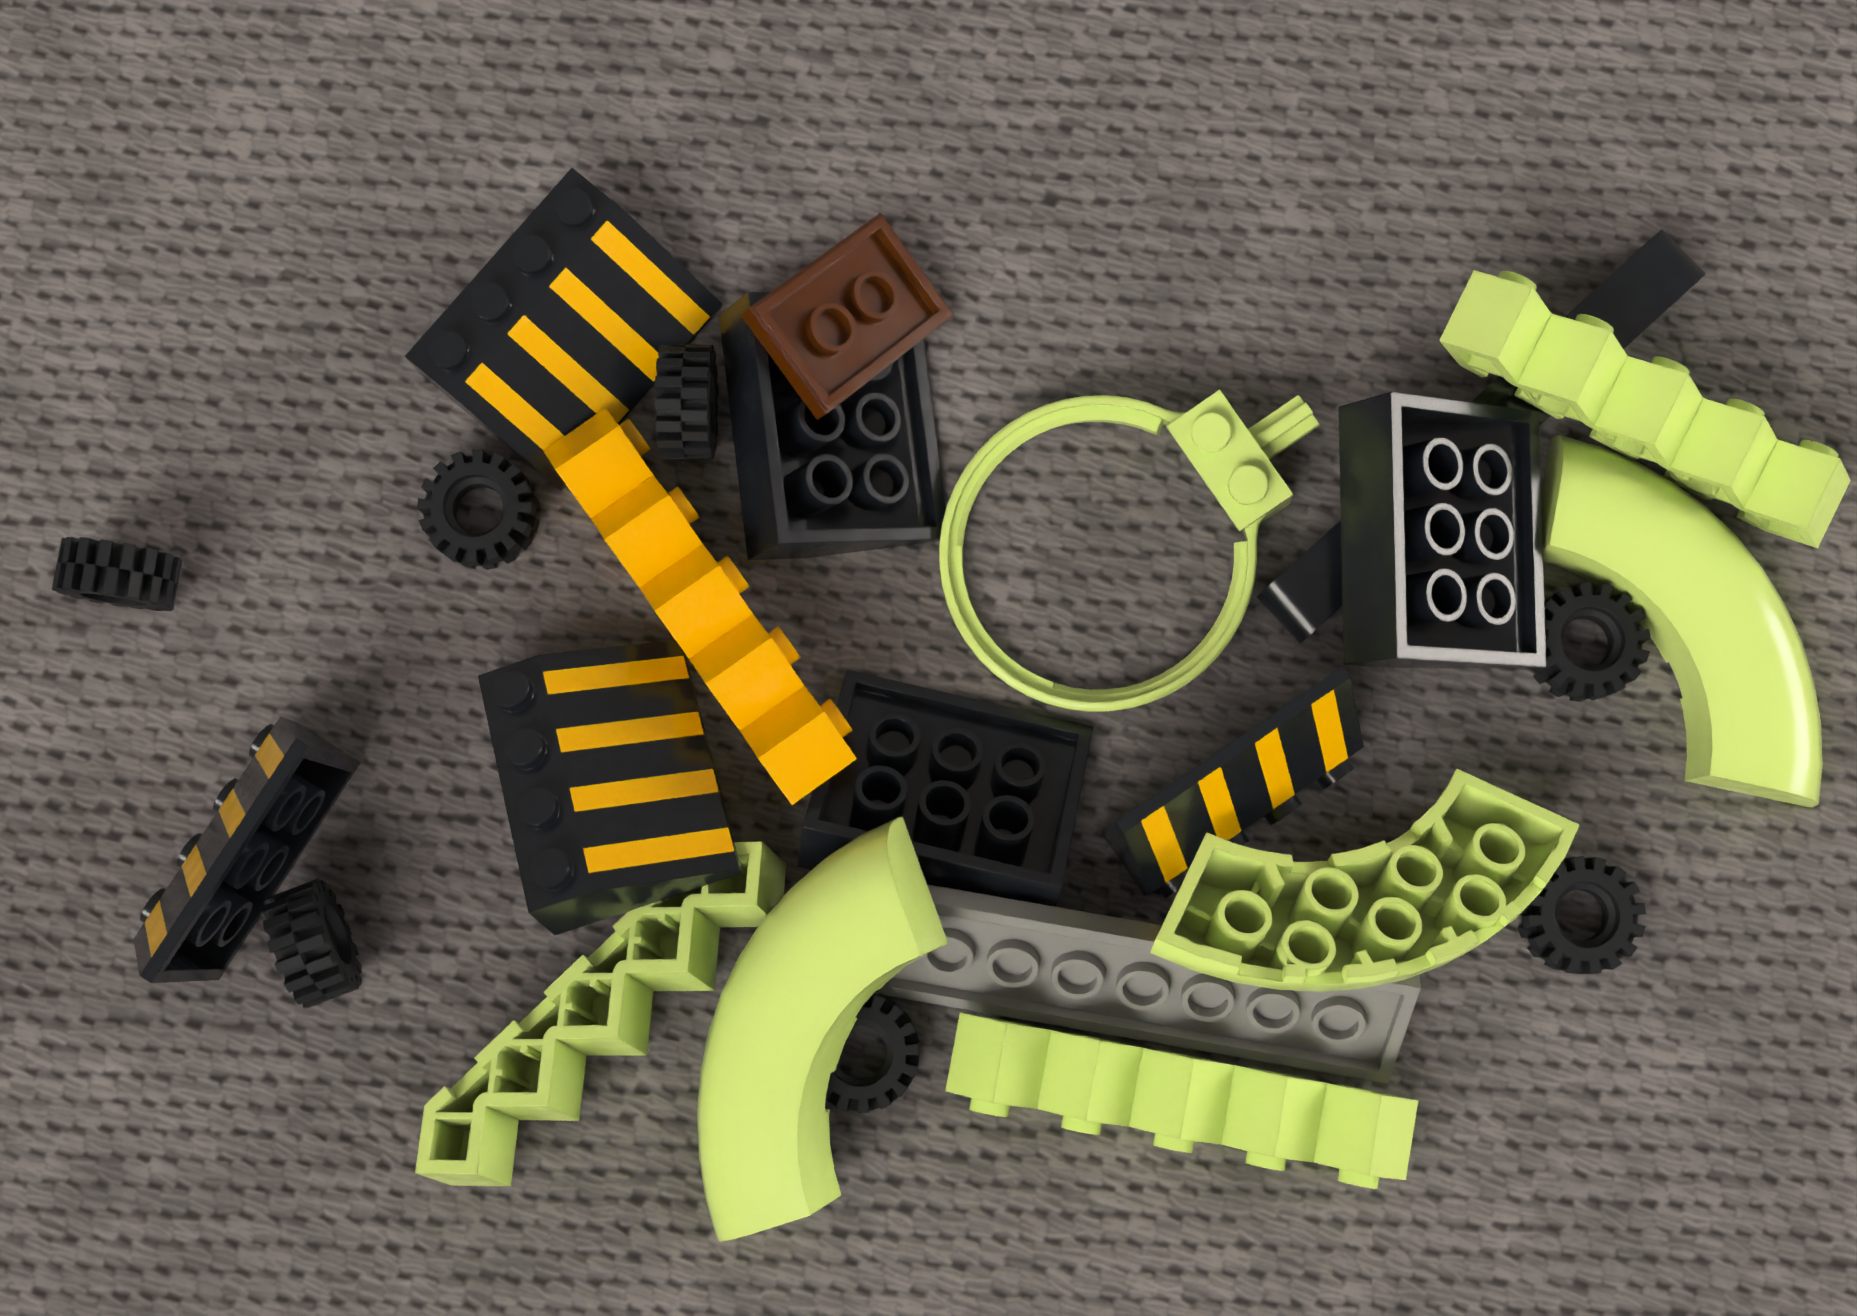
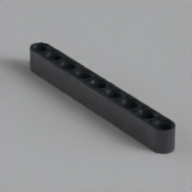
(1626, 300)

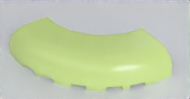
(1707, 610)
(1371, 909)
(787, 1022)

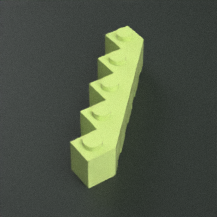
(1645, 408)
(589, 1010)
(1182, 1099)

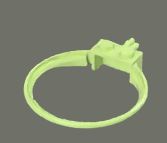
(1227, 458)

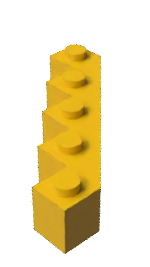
(702, 605)

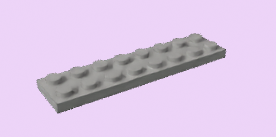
(1104, 980)

